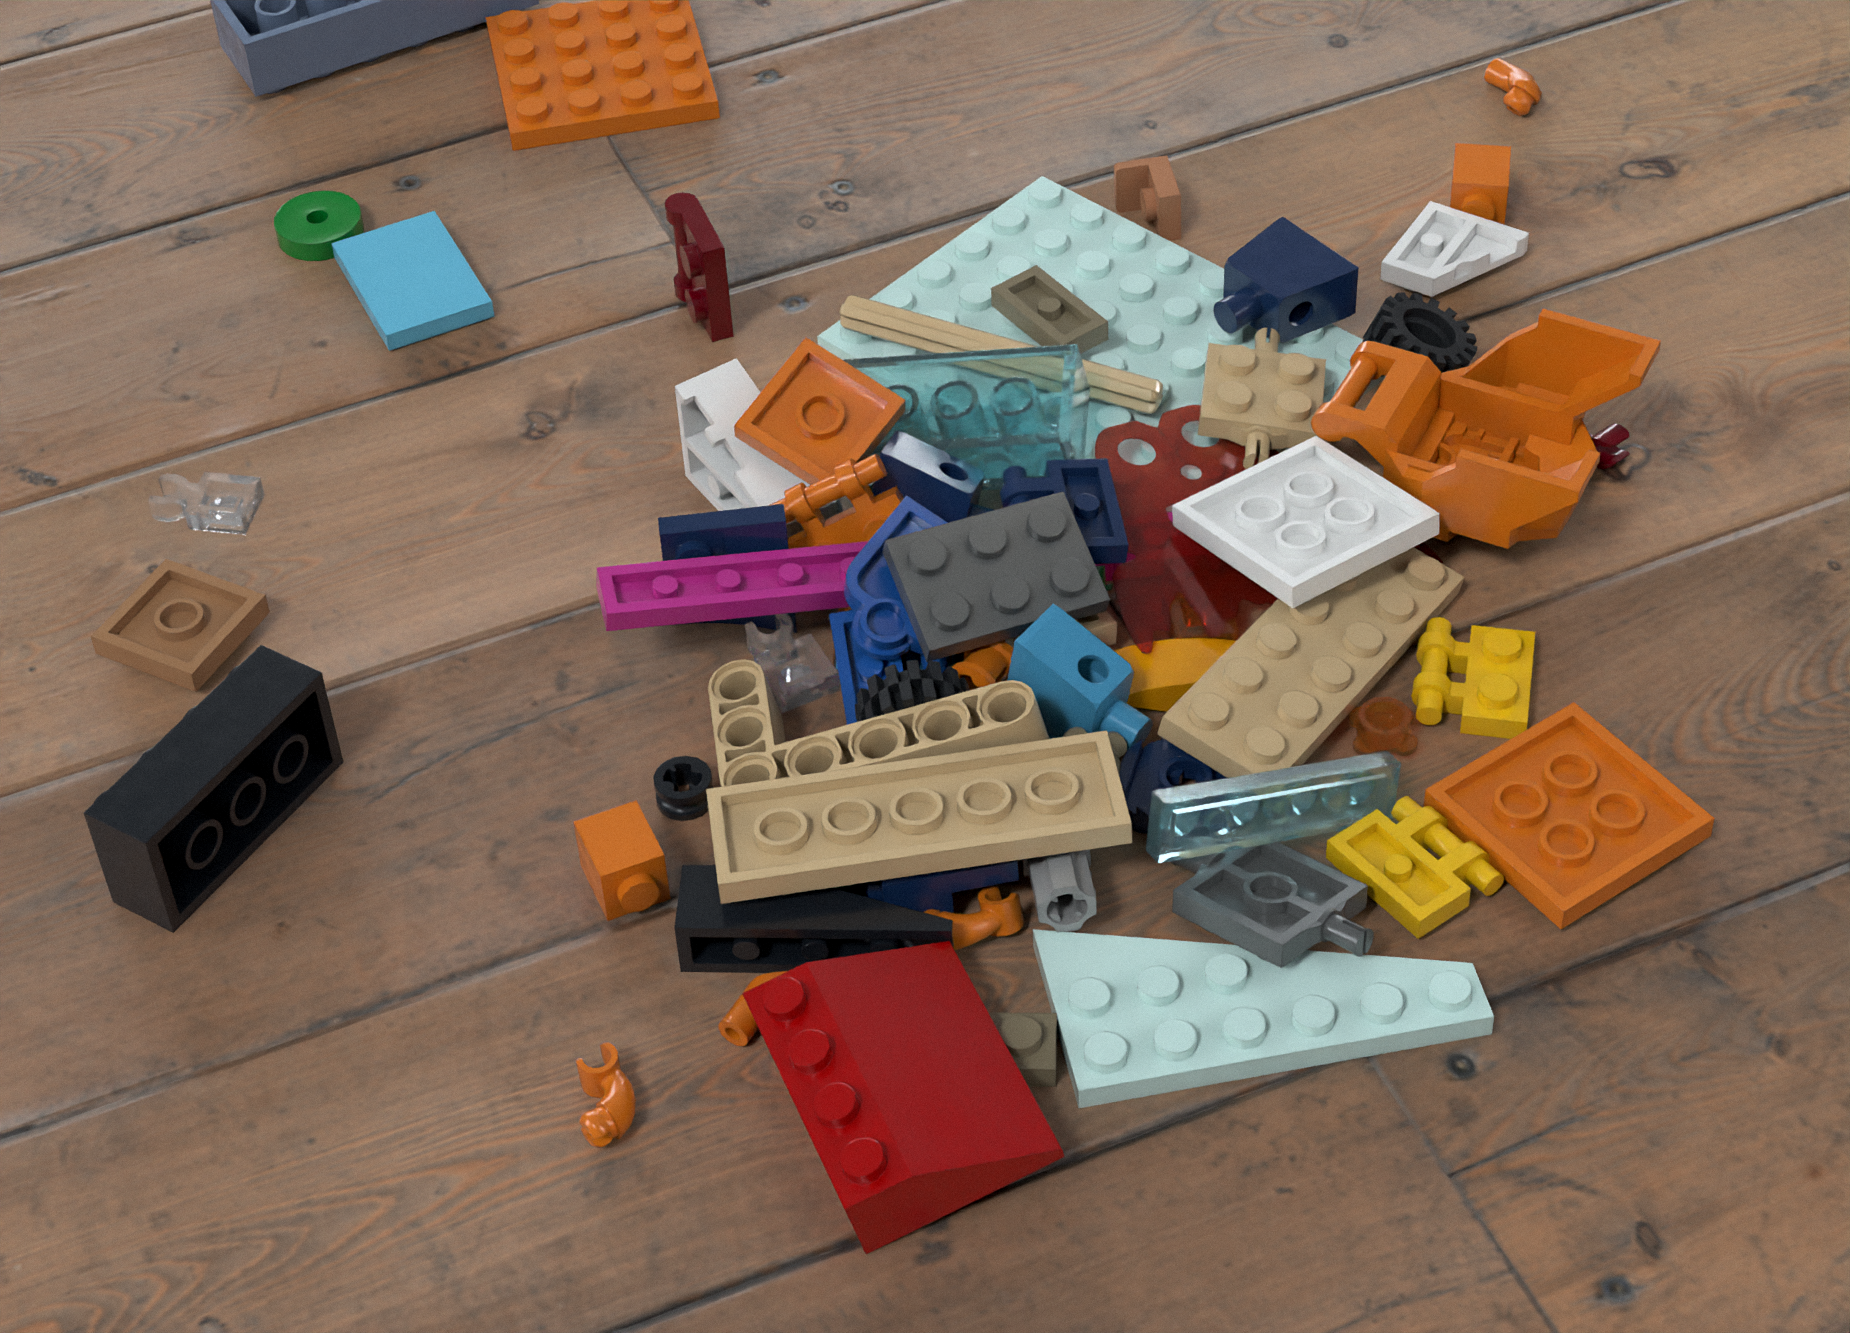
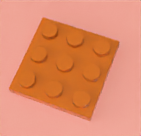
(1569, 814)

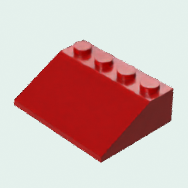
(901, 1085)

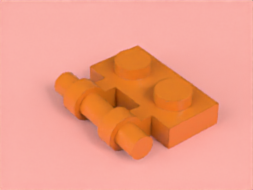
(851, 525)

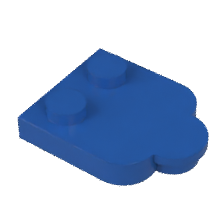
(880, 620)

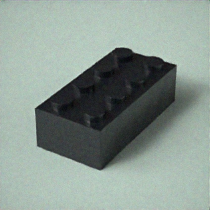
(215, 788)

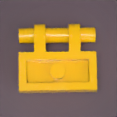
(1496, 682)
(1404, 874)

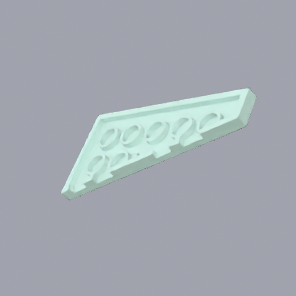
(1198, 1014)

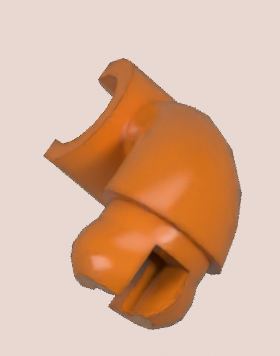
(995, 918)
(618, 1102)

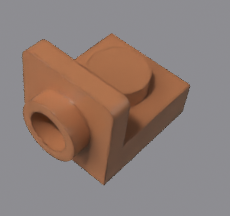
(1151, 188)

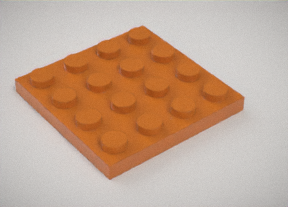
(599, 70)

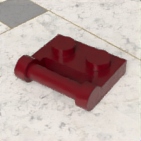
(701, 266)

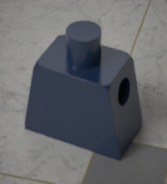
(1286, 284)
(931, 478)

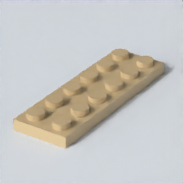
(1307, 667)
(917, 816)

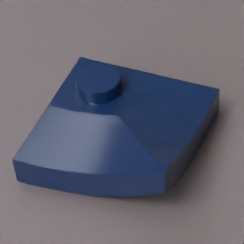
(726, 534)

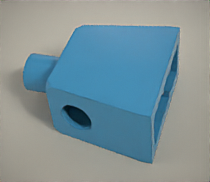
(1076, 679)

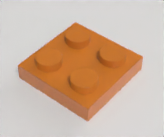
(818, 414)

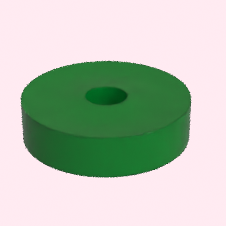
(314, 221)

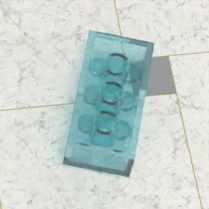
(991, 405)

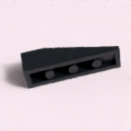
(789, 928)

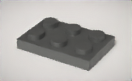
(994, 575)

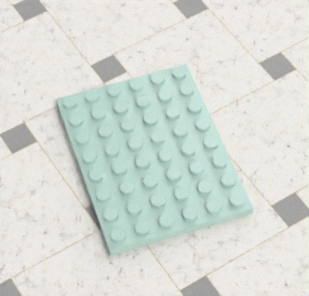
(1142, 284)

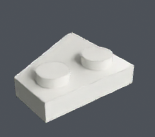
(1449, 249)

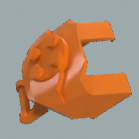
(1495, 440)

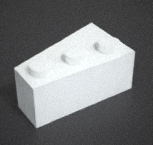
(717, 461)

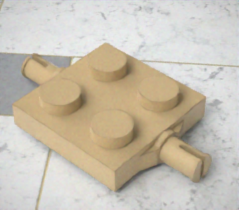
(1260, 396)

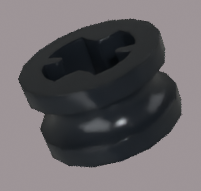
(680, 772)

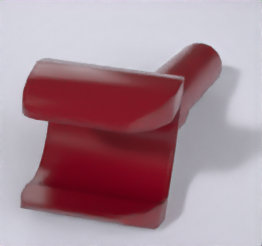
(1606, 444)

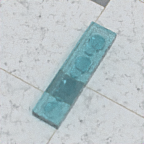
(1270, 806)

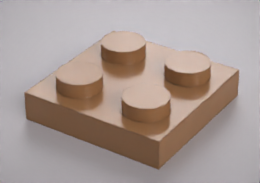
(180, 624)

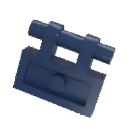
(1090, 496)

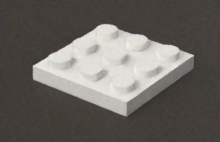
(1305, 521)

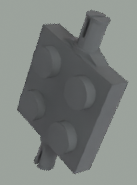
(1273, 902)

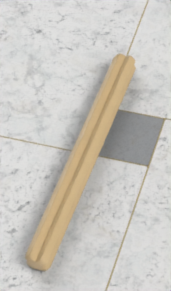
(942, 336)

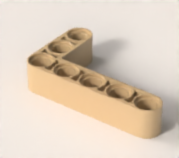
(754, 746)

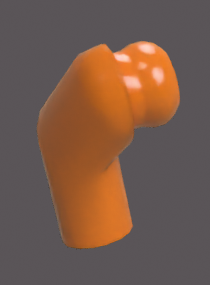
(1519, 84)

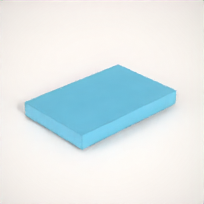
(412, 280)

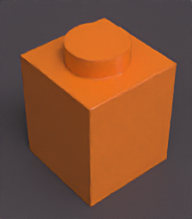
(1481, 180)
(622, 860)

